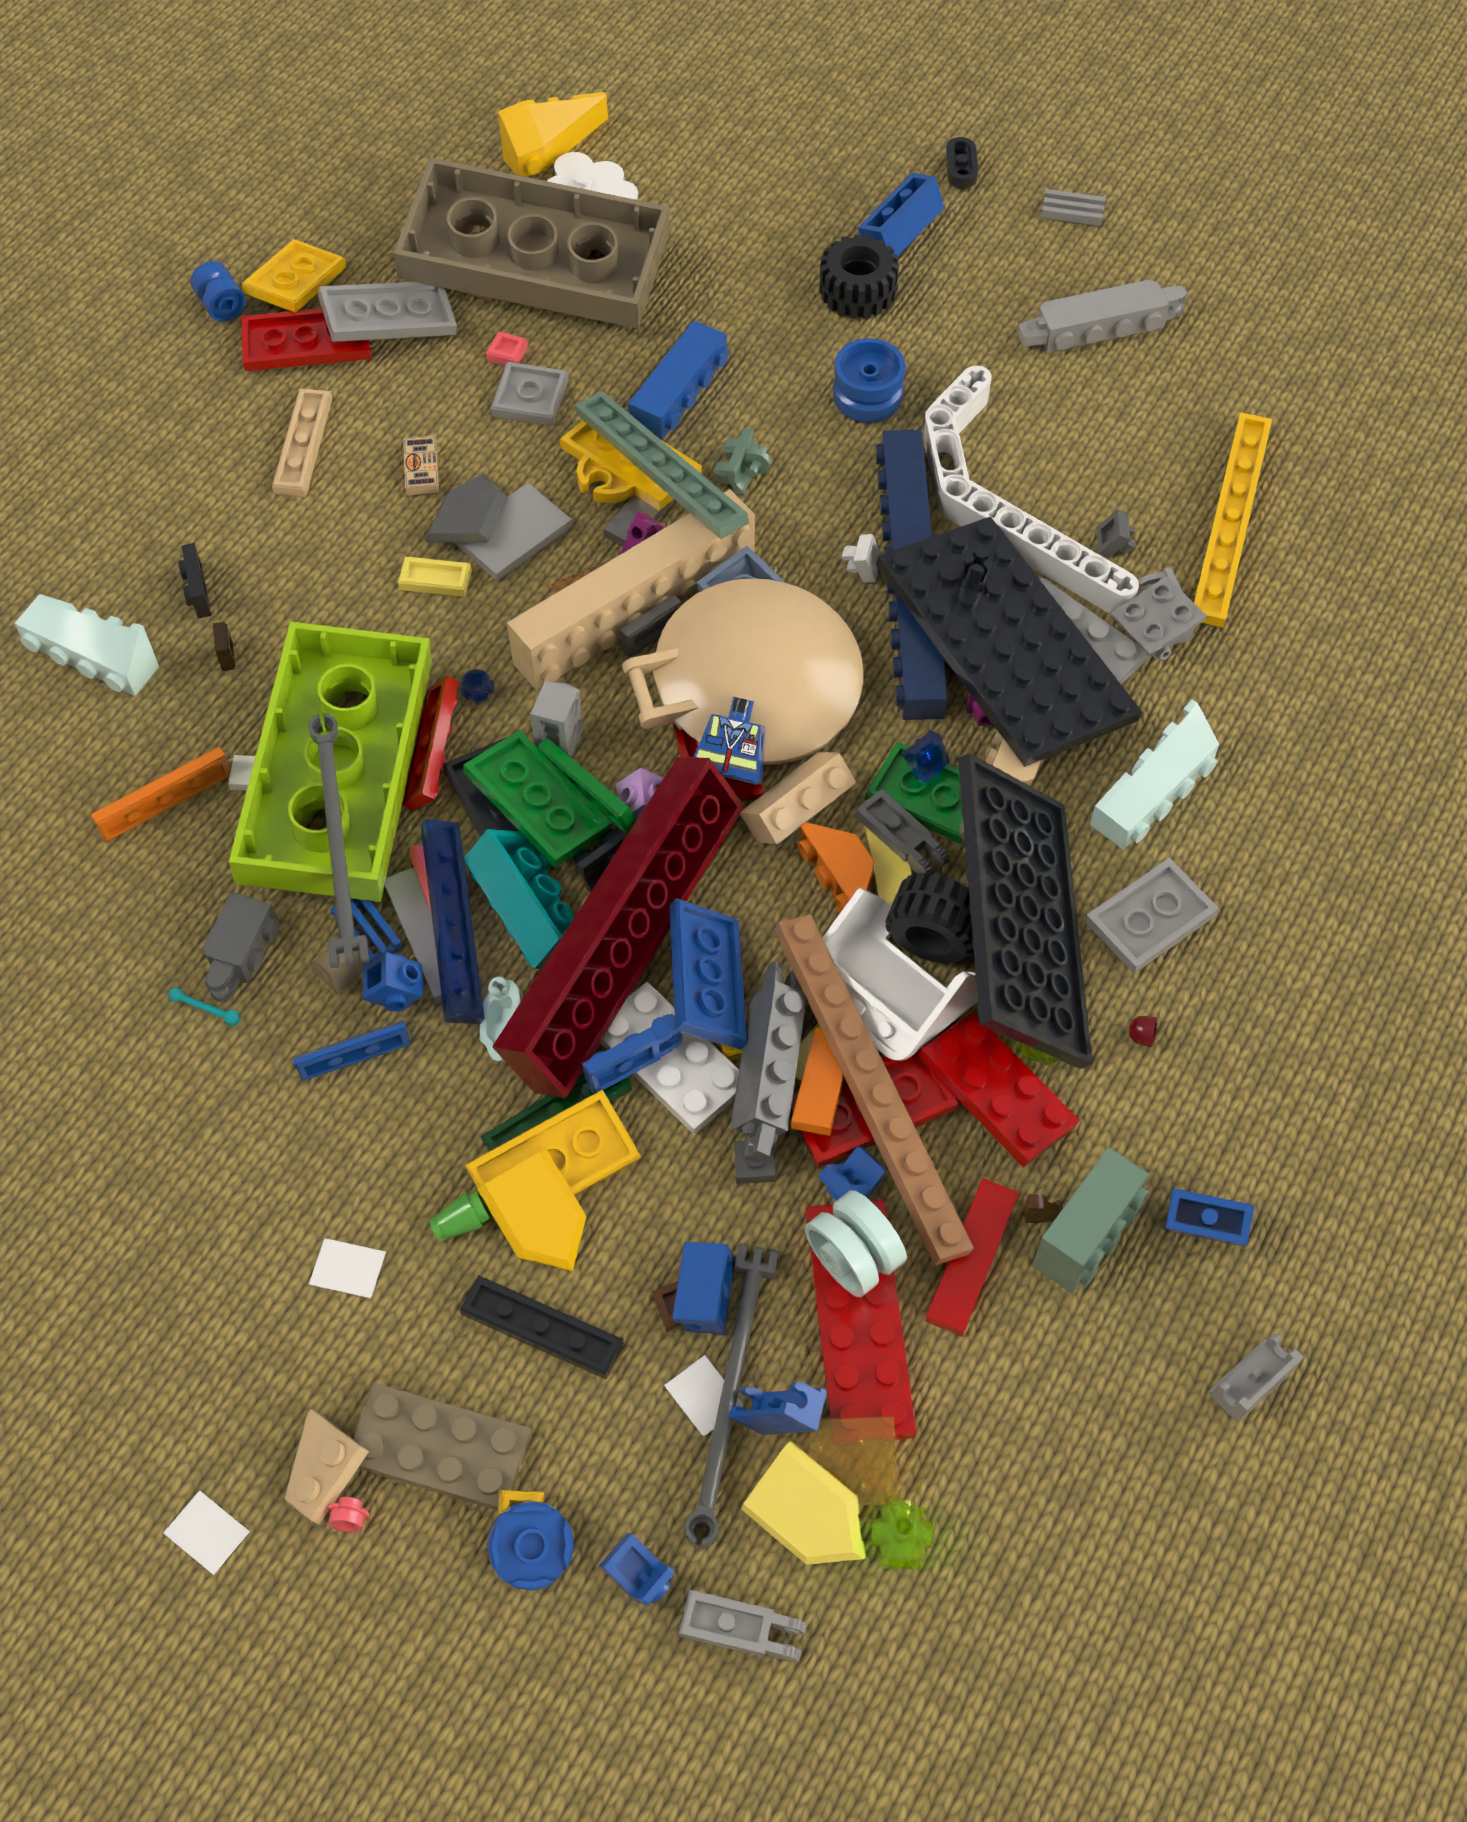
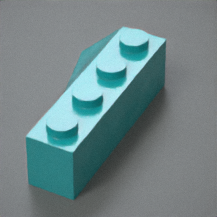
(521, 892)

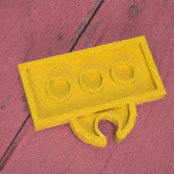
(606, 464)

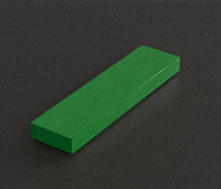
(590, 787)

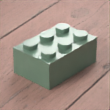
(1092, 1221)

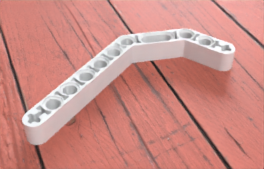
(967, 502)

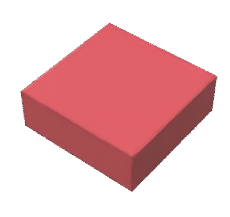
(506, 349)

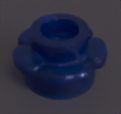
(474, 679)

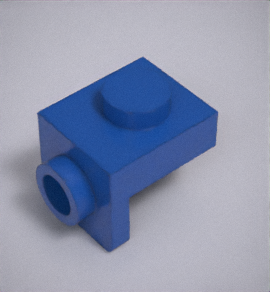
(858, 1173)
(637, 1570)

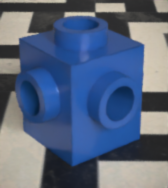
(392, 981)

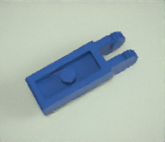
(632, 1054)

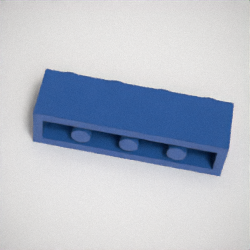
(679, 379)

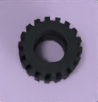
(858, 276)
(932, 919)

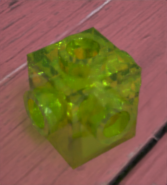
(897, 1549)

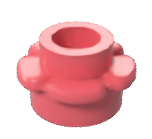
(347, 1514)

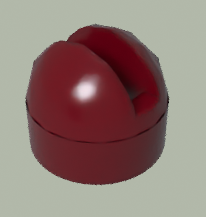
(1143, 1030)

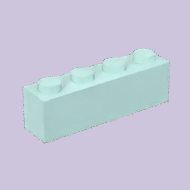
(88, 643)
(1157, 779)

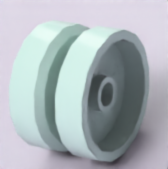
(855, 1243)

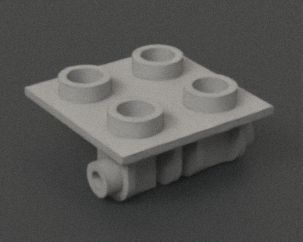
(1158, 617)

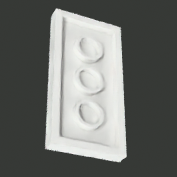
(691, 1080)

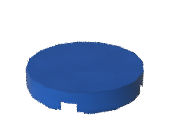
(530, 1545)

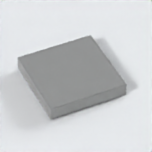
(529, 393)

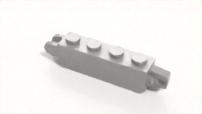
(1102, 315)

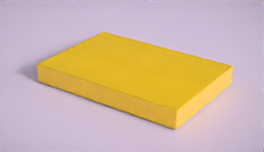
(294, 275)

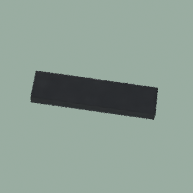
(542, 1327)

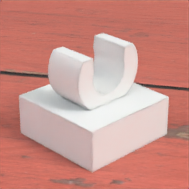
(863, 558)

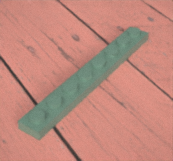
(662, 465)

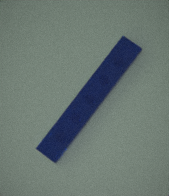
(452, 922)

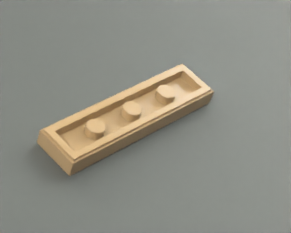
(302, 442)

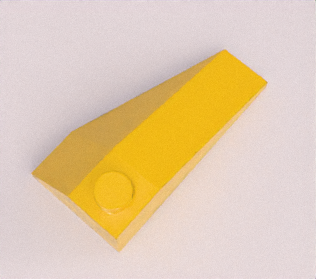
(541, 132)

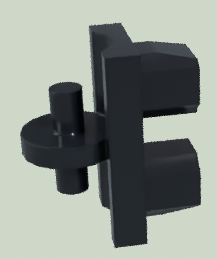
(593, 864)

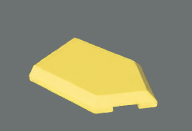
(807, 1509)

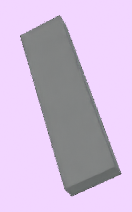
(416, 920)

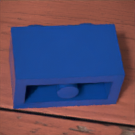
(1209, 1217)

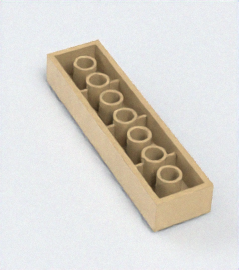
(592, 610)

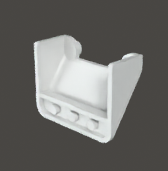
(891, 991)

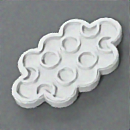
(605, 177)

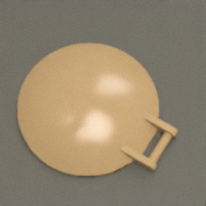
(758, 645)

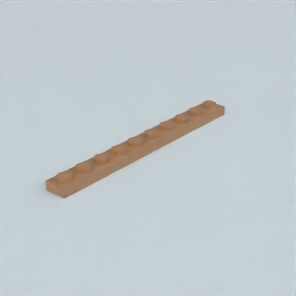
(874, 1091)

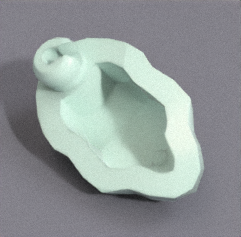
(498, 1008)

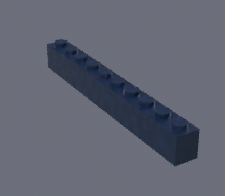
(907, 521)

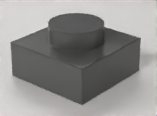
(750, 1171)

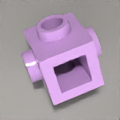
(638, 789)

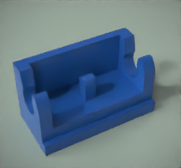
(704, 1287)
(782, 1410)

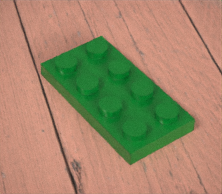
(537, 798)

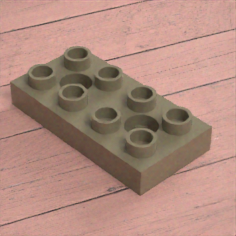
(532, 242)

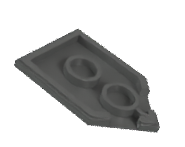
(468, 512)

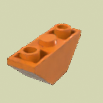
(838, 861)

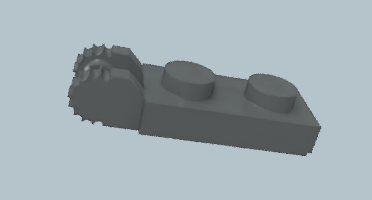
(900, 832)

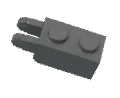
(238, 943)

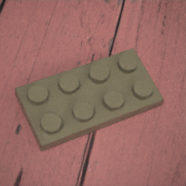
(440, 1446)

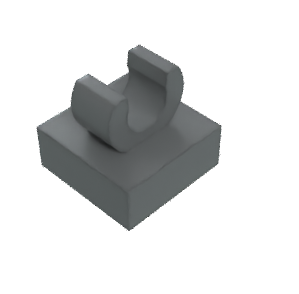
(1115, 534)

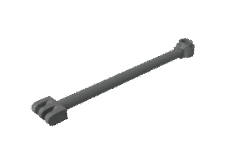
(347, 940)
(754, 1271)

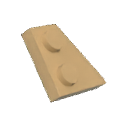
(322, 1467)

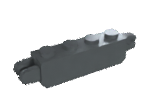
(769, 1063)

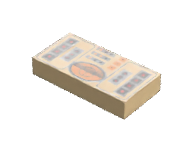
(421, 465)

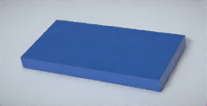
(707, 974)

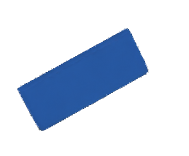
(351, 1050)

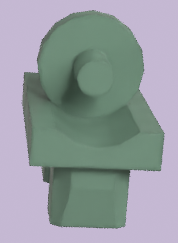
(745, 461)

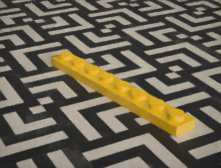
(1232, 518)

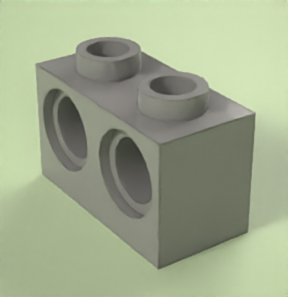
(557, 716)

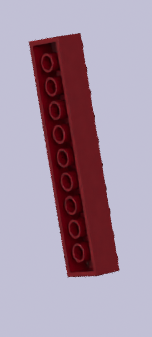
(618, 928)

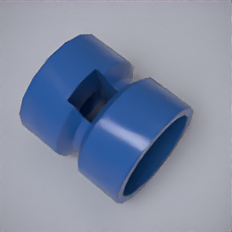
(218, 291)

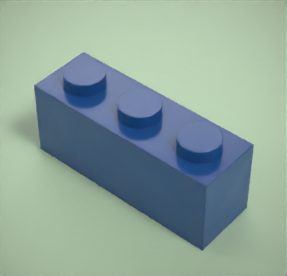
(904, 212)

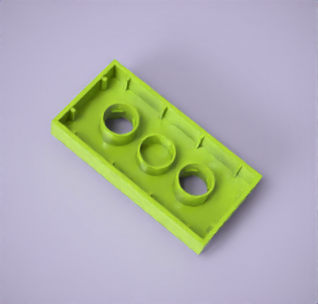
(369, 757)

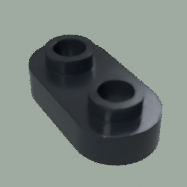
(961, 162)

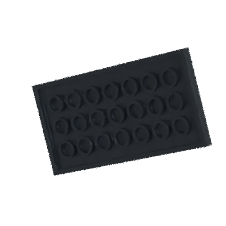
(1008, 640)
(1023, 914)

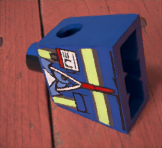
(735, 743)

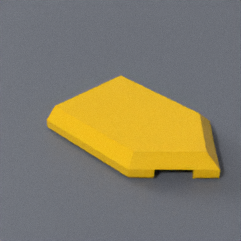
(536, 1212)

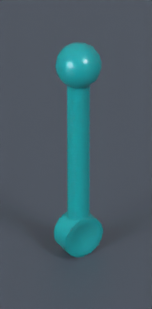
(231, 1017)

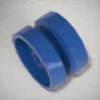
(868, 380)

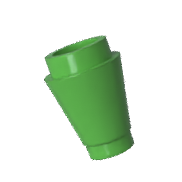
(461, 1216)

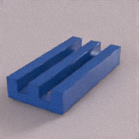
(381, 924)

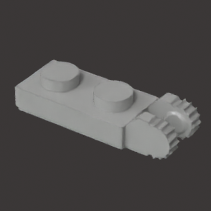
(738, 1626)

